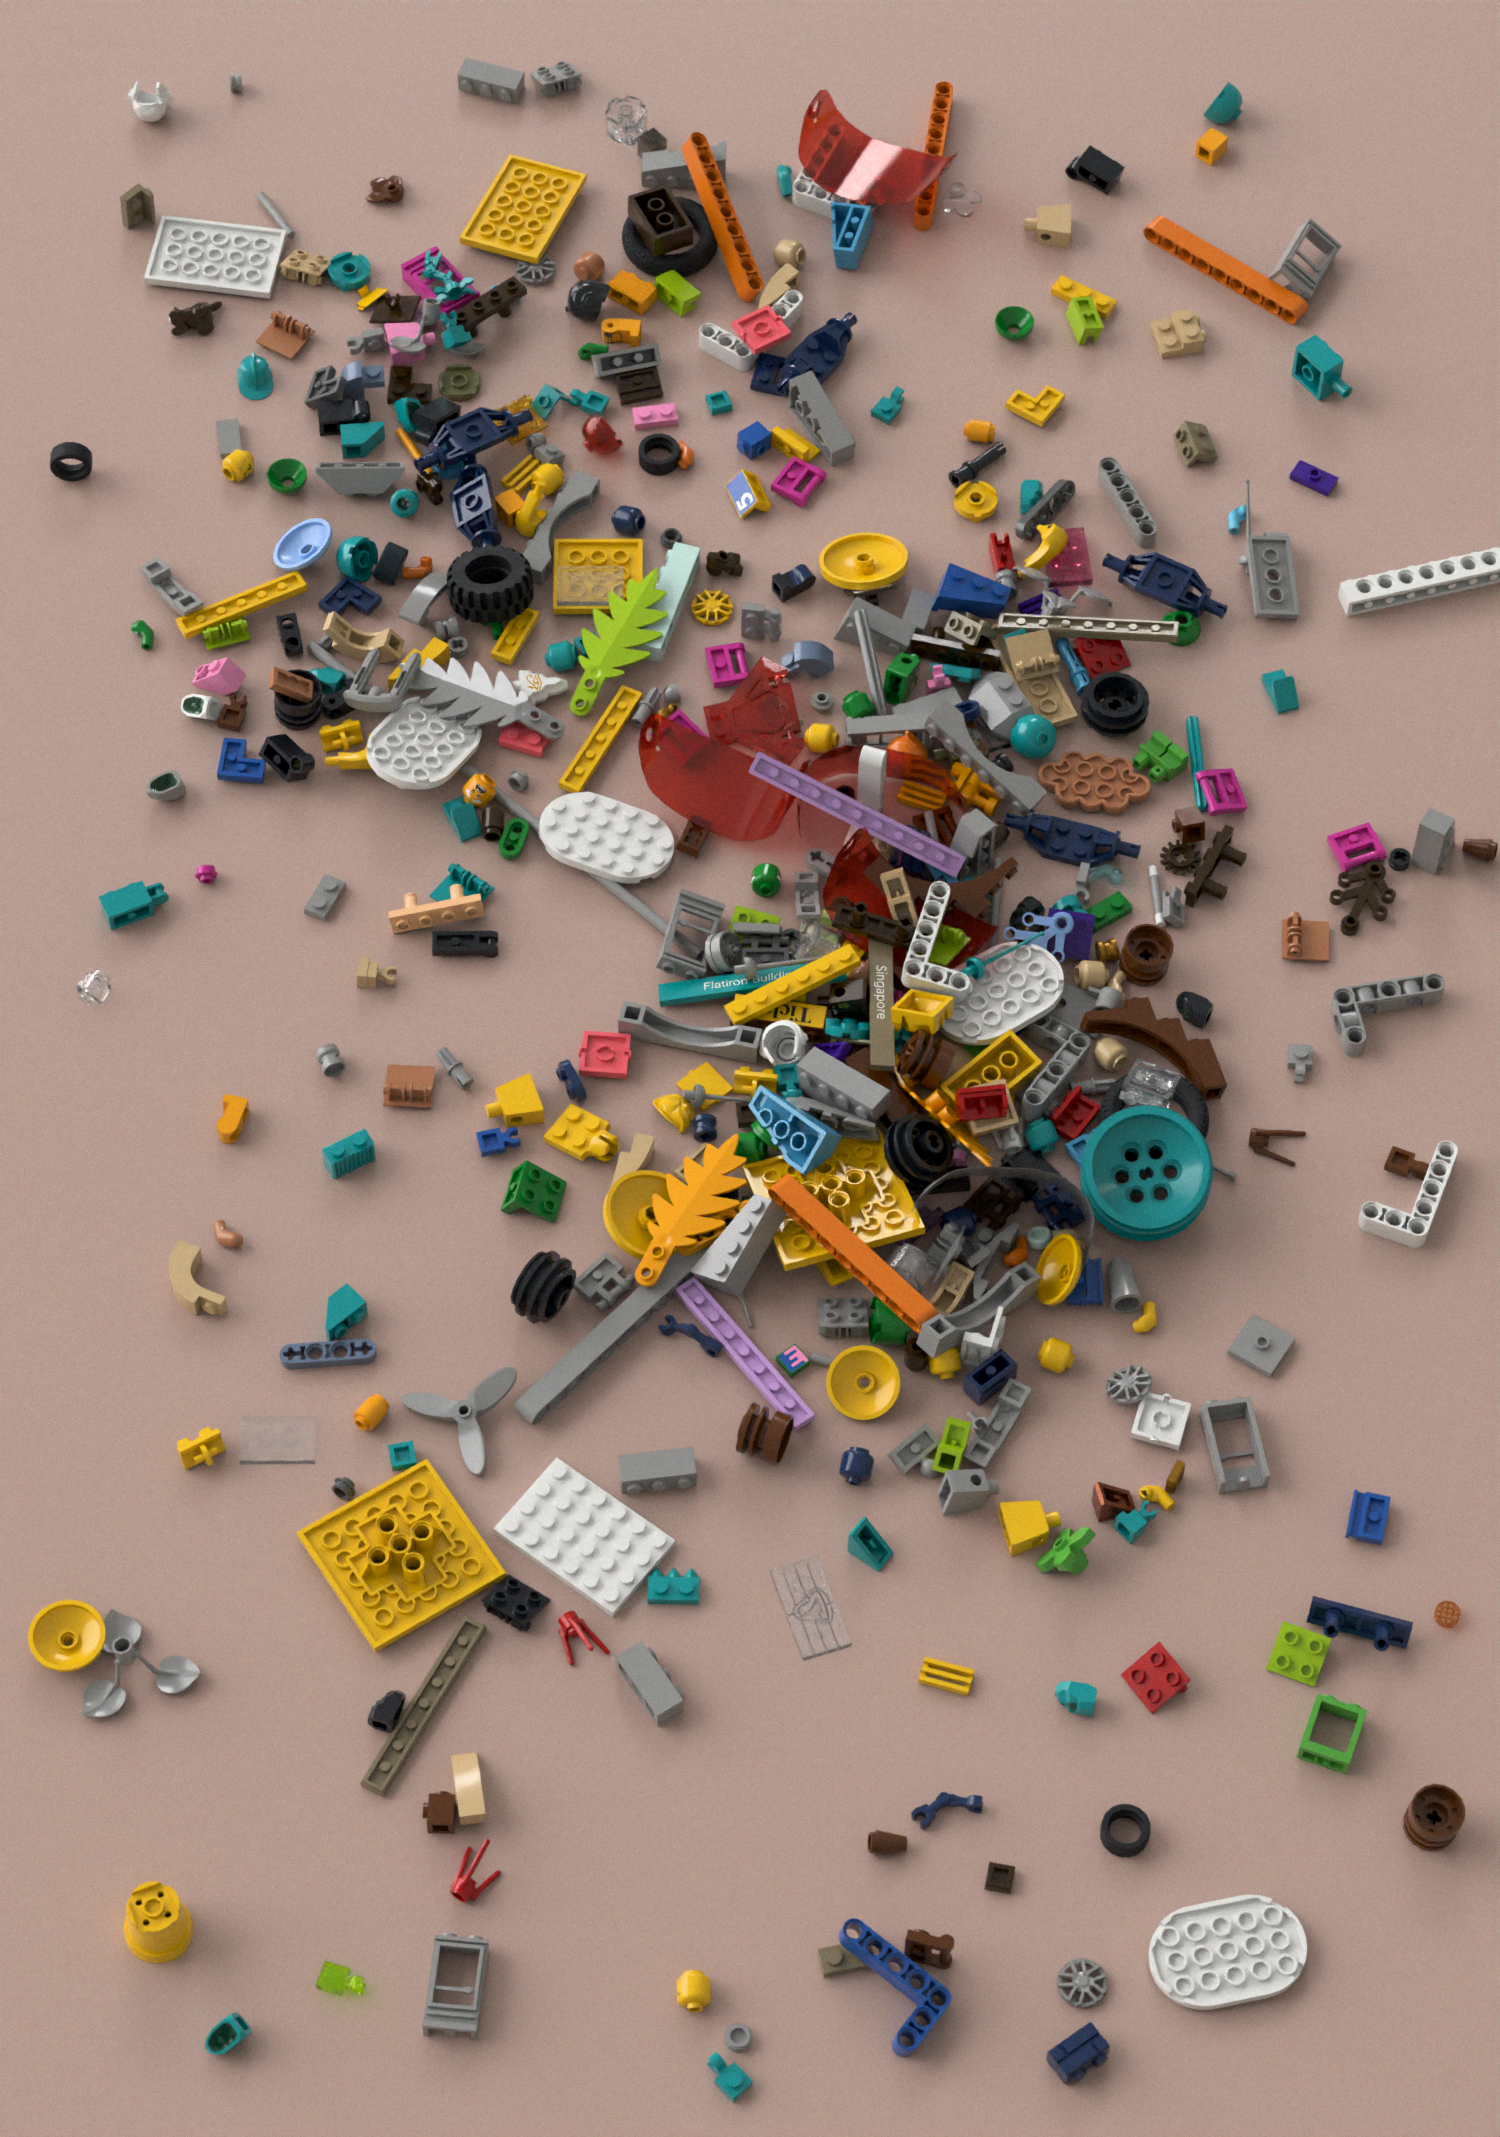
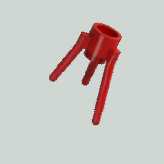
(574, 1627)
(464, 1886)

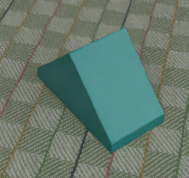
(868, 1545)

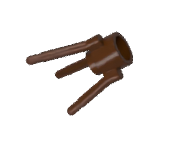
(1260, 1138)

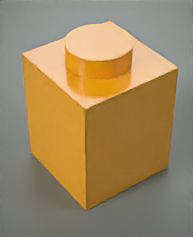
(1211, 146)
(507, 505)

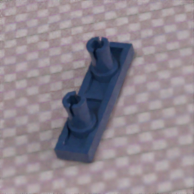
(1359, 1622)

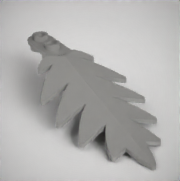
(479, 694)

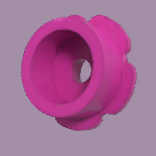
(206, 874)

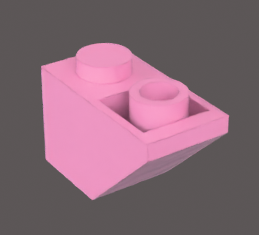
(219, 677)

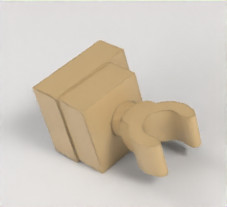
(369, 972)

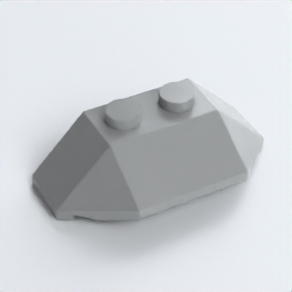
(360, 477)
(1000, 702)

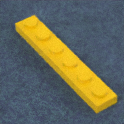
(241, 604)
(600, 740)
(792, 985)

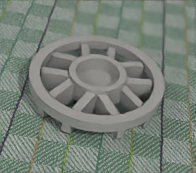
(530, 269)
(1128, 1384)
(1082, 1983)

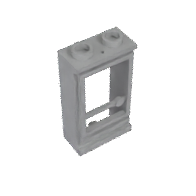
(1295, 273)
(858, 729)
(701, 907)
(1243, 1477)
(451, 2016)

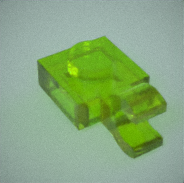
(336, 1978)

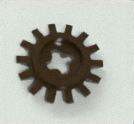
(1176, 850)

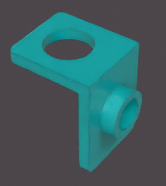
(547, 399)

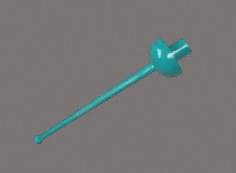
(976, 968)

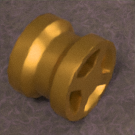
(1107, 950)

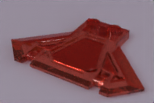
(759, 714)

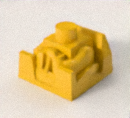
(922, 1011)

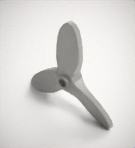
(467, 1412)

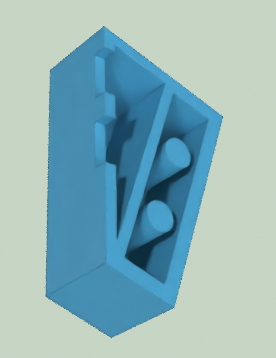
(850, 232)

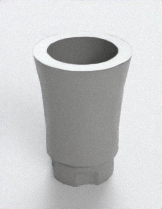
(1123, 1289)

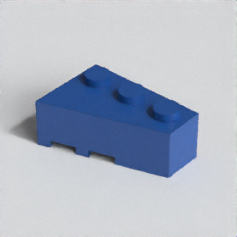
(970, 592)

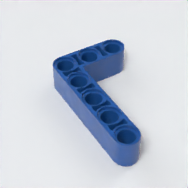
(900, 1981)

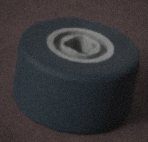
(390, 563)

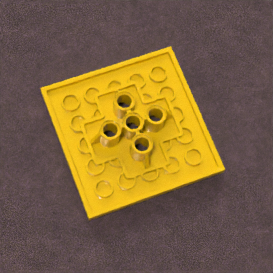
(853, 1187)
(387, 1596)

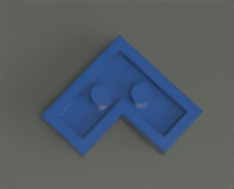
(234, 765)

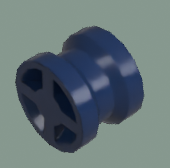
(705, 1128)

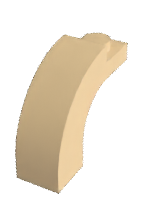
(358, 643)
(182, 1266)
(953, 1289)

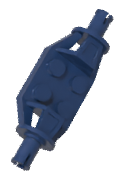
(819, 352)
(471, 435)
(475, 505)
(1166, 582)
(1070, 840)

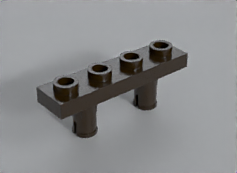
(488, 304)
(955, 653)
(1212, 857)
(875, 927)

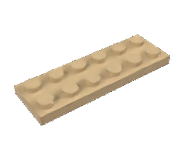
(1042, 692)

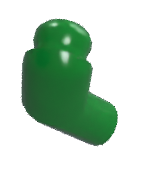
(590, 349)

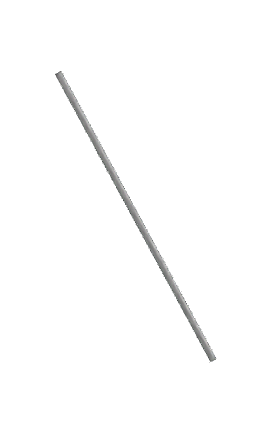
(520, 812)

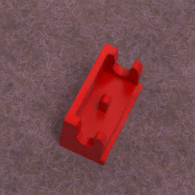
(1001, 553)
(981, 1102)

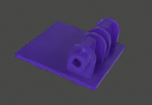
(1078, 941)

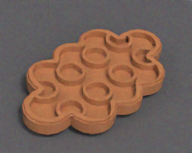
(1094, 782)

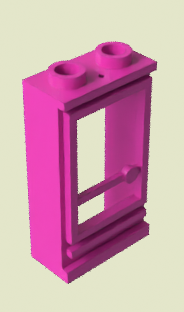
(414, 268)

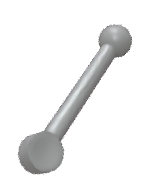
(1230, 1175)

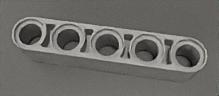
(1127, 502)

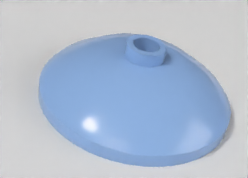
(303, 545)

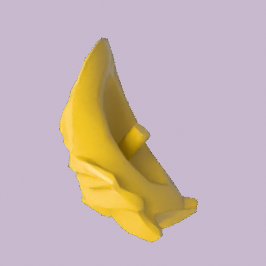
(675, 1110)

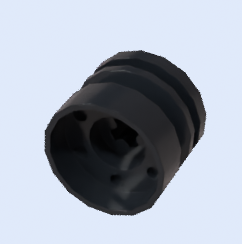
(295, 713)

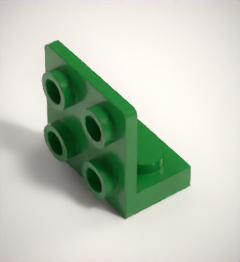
(534, 1191)

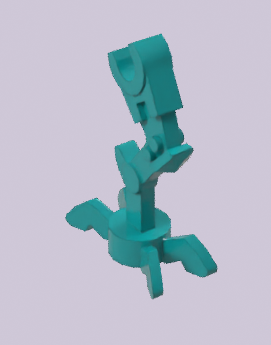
(452, 290)

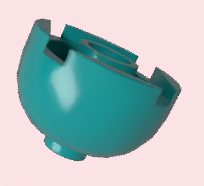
(1225, 105)
(356, 557)
(1033, 736)

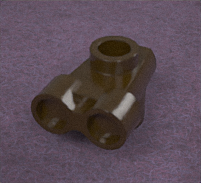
(431, 485)
(724, 562)

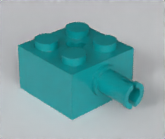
(1319, 369)

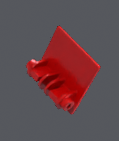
(1101, 655)
(1156, 1677)

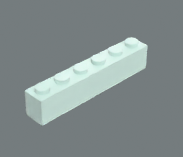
(676, 581)

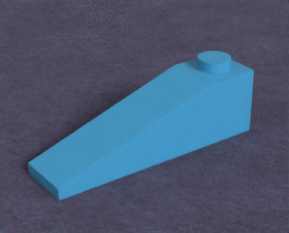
(797, 1134)

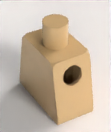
(1051, 225)

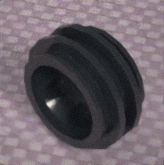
(1114, 715)
(918, 1149)
(543, 1287)

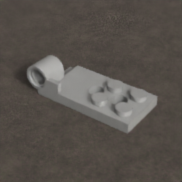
(1272, 555)
(1080, 1001)

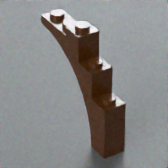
(969, 894)
(1166, 1036)

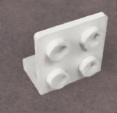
(978, 1348)

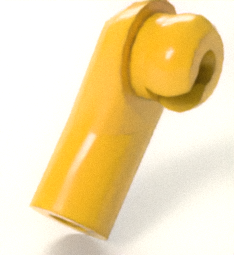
(1146, 1321)
(1156, 1494)

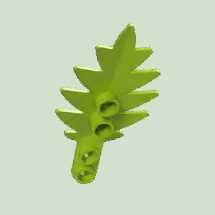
(617, 637)

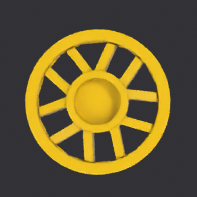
(711, 607)

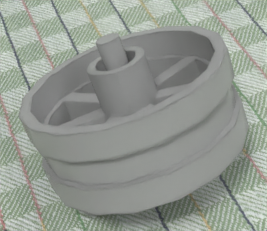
(723, 952)

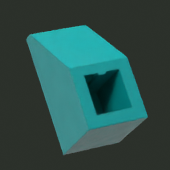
(361, 438)
(343, 1311)

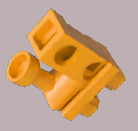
(974, 789)

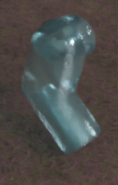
(1105, 871)

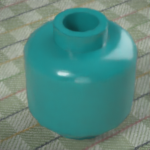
(397, 500)
(562, 656)
(1041, 1135)

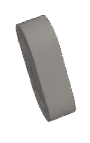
(823, 865)

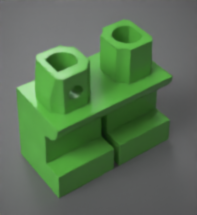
(1162, 757)

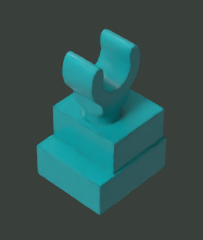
(455, 335)
(1135, 1523)

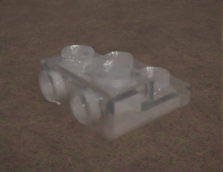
(1149, 1085)

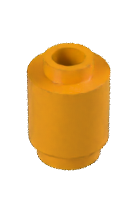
(980, 431)
(371, 1412)

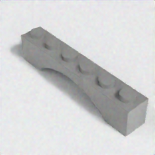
(578, 495)
(1018, 790)
(731, 1042)
(948, 1330)

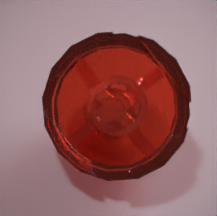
(599, 436)

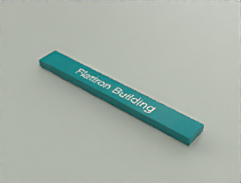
(722, 986)

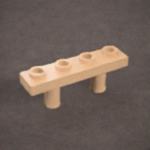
(437, 913)

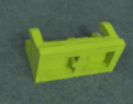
(676, 292)
(1084, 319)

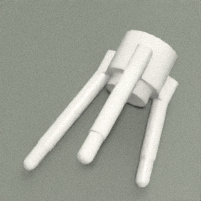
(1011, 1141)

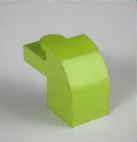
(952, 1446)

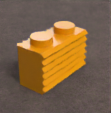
(632, 292)

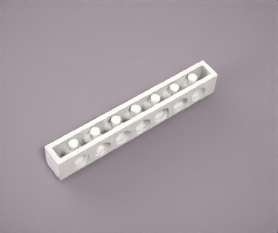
(1420, 582)

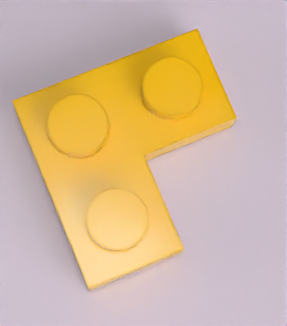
(1035, 409)

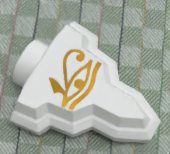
(538, 686)

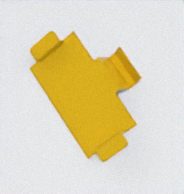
(369, 297)

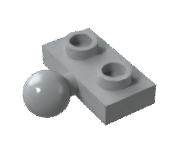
(915, 1450)

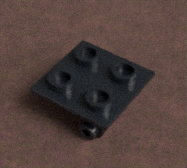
(1030, 1160)
(515, 1602)

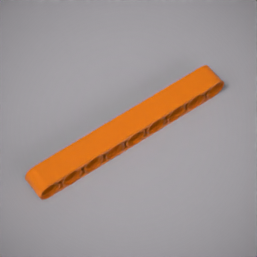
(934, 145)
(722, 217)
(1226, 269)
(852, 1252)

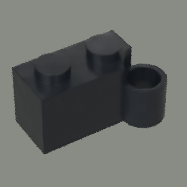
(1095, 170)
(339, 412)
(432, 417)
(287, 758)

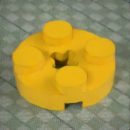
(971, 510)

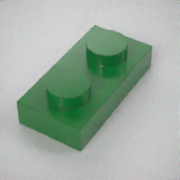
(1109, 910)

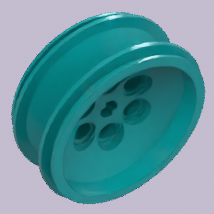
(1140, 1131)

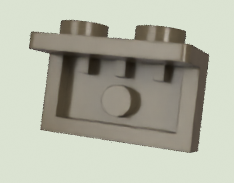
(1194, 443)
(968, 629)

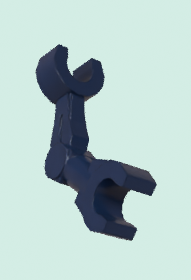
(708, 1344)
(972, 1803)

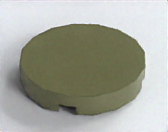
(459, 383)

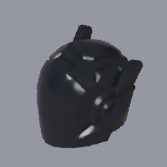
(586, 299)

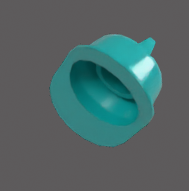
(255, 377)

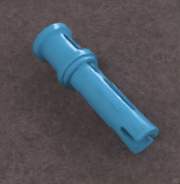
(1078, 674)

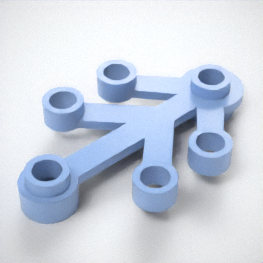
(1053, 929)

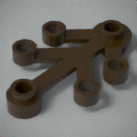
(1363, 893)

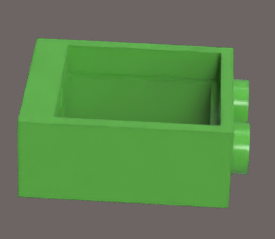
(1324, 1755)

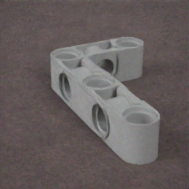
(1372, 998)
(1071, 1053)

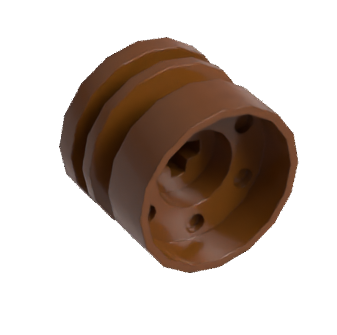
(1146, 954)
(920, 1056)
(760, 1432)
(1441, 1806)

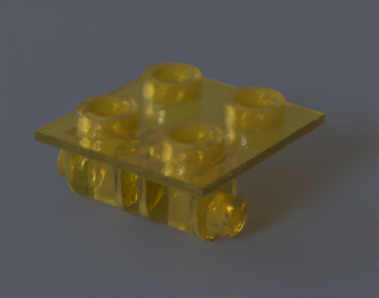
(528, 428)

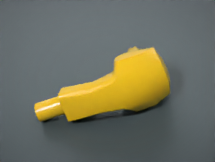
(529, 517)
(1053, 542)
(349, 760)

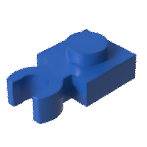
(494, 1142)

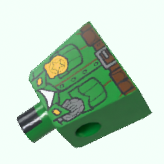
(904, 669)

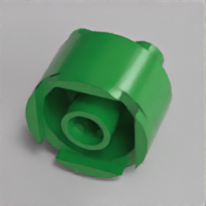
(886, 1326)

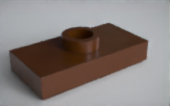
(692, 839)

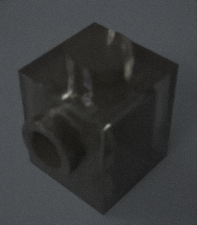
(651, 141)

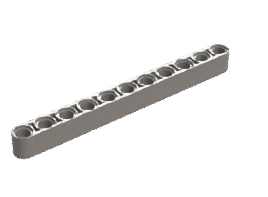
(604, 1340)

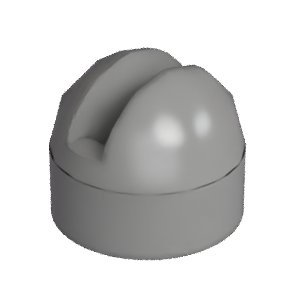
(671, 693)

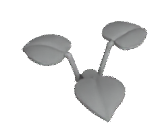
(429, 317)
(1058, 602)
(122, 1634)

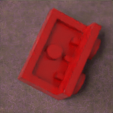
(1074, 1114)

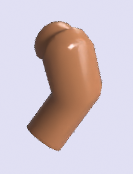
(226, 1237)

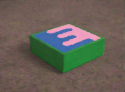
(793, 1360)

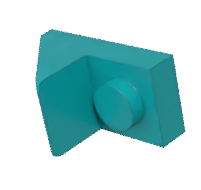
(1281, 691)
(462, 818)

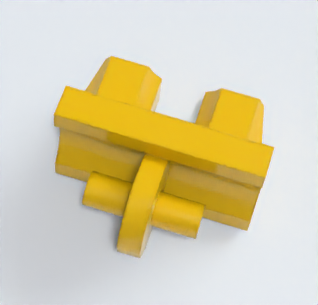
(341, 736)
(748, 1082)
(200, 1449)

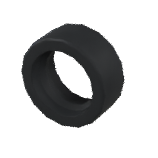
(656, 441)
(71, 450)
(1125, 1849)

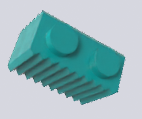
(349, 1154)

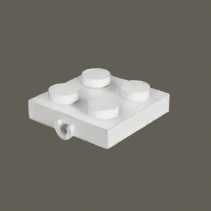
(1161, 1420)

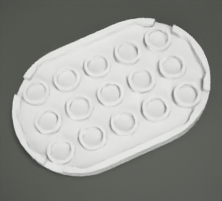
(419, 748)
(606, 837)
(1008, 996)
(1227, 1952)

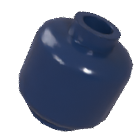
(628, 520)
(961, 1216)
(856, 1465)

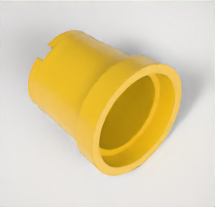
(163, 1937)

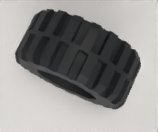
(490, 584)

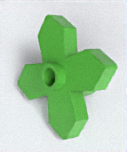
(1067, 1551)

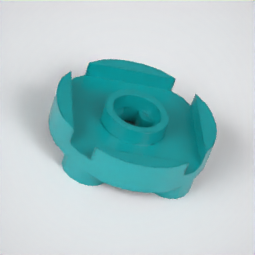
(349, 280)
(847, 1028)

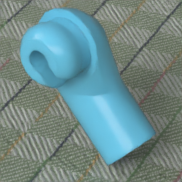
(1235, 518)

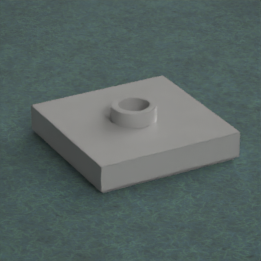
(1261, 1346)

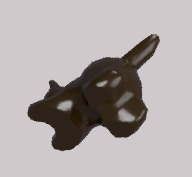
(196, 317)

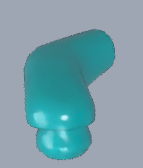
(784, 179)

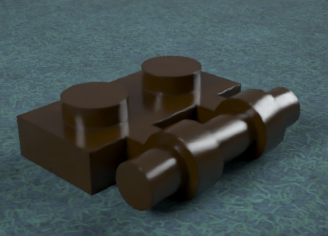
(988, 1197)

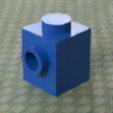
(754, 440)

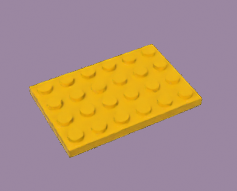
(523, 209)

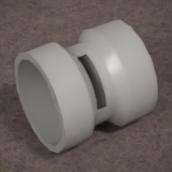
(1008, 578)
(451, 628)
(329, 1058)

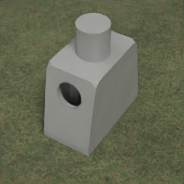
(965, 1490)

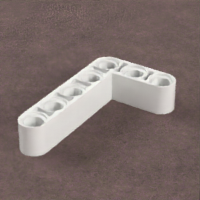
(812, 197)
(733, 349)
(870, 781)
(924, 944)
(1425, 1202)

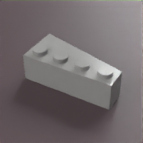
(740, 1247)

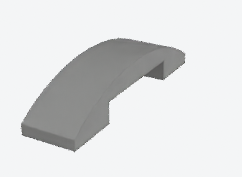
(169, 589)
(422, 597)
(807, 895)
(1001, 1243)
(1001, 1422)

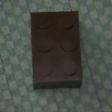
(660, 220)

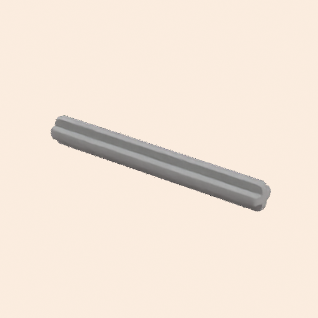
(870, 662)

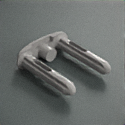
(376, 699)

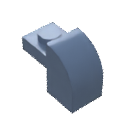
(361, 377)
(808, 656)

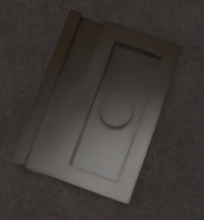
(638, 385)

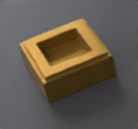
(1175, 1477)

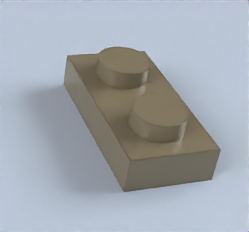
(838, 1960)

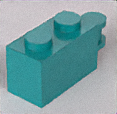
(131, 903)

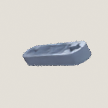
(328, 1358)

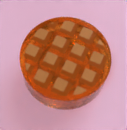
(1447, 1614)

